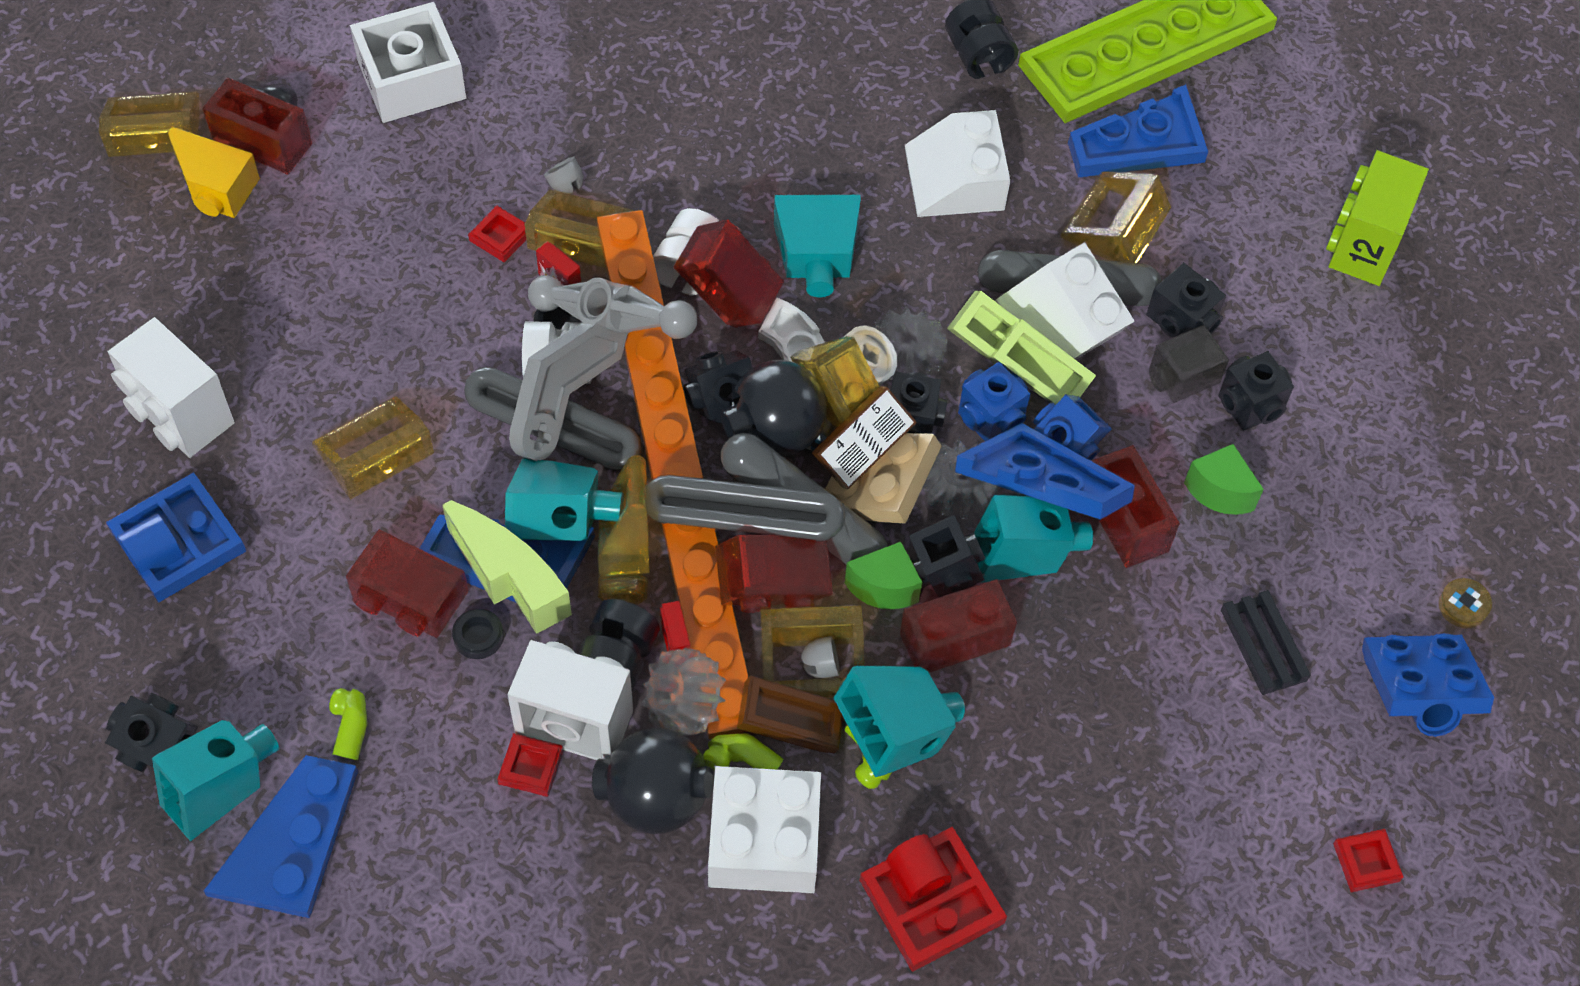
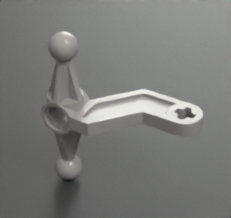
(554, 372)

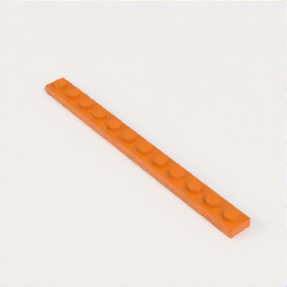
(673, 452)

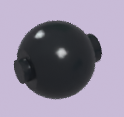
(778, 405)
(654, 781)

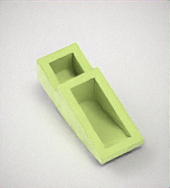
(1019, 349)
(508, 566)

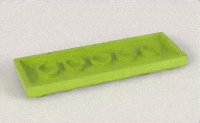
(1138, 49)

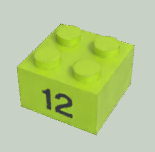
(1375, 217)

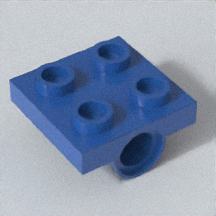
(176, 537)
(1427, 679)

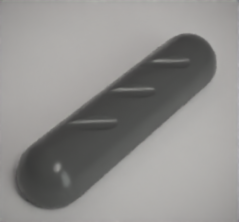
(1006, 269)
(582, 429)
(755, 462)
(744, 507)

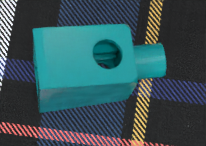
(817, 237)
(557, 501)
(1027, 537)
(897, 715)
(210, 774)

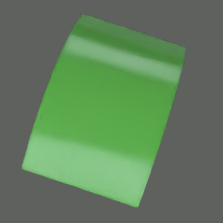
(1224, 482)
(884, 578)

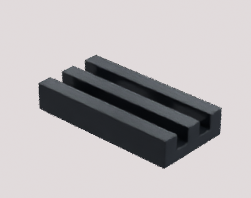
(1249, 607)

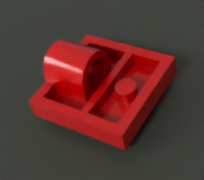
(932, 897)

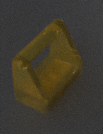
(147, 131)
(1134, 223)
(573, 238)
(841, 374)
(381, 458)
(625, 543)
(805, 625)

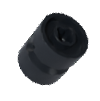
(981, 37)
(621, 633)

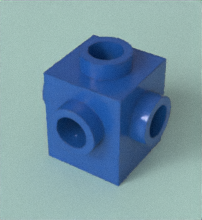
(993, 401)
(1075, 420)

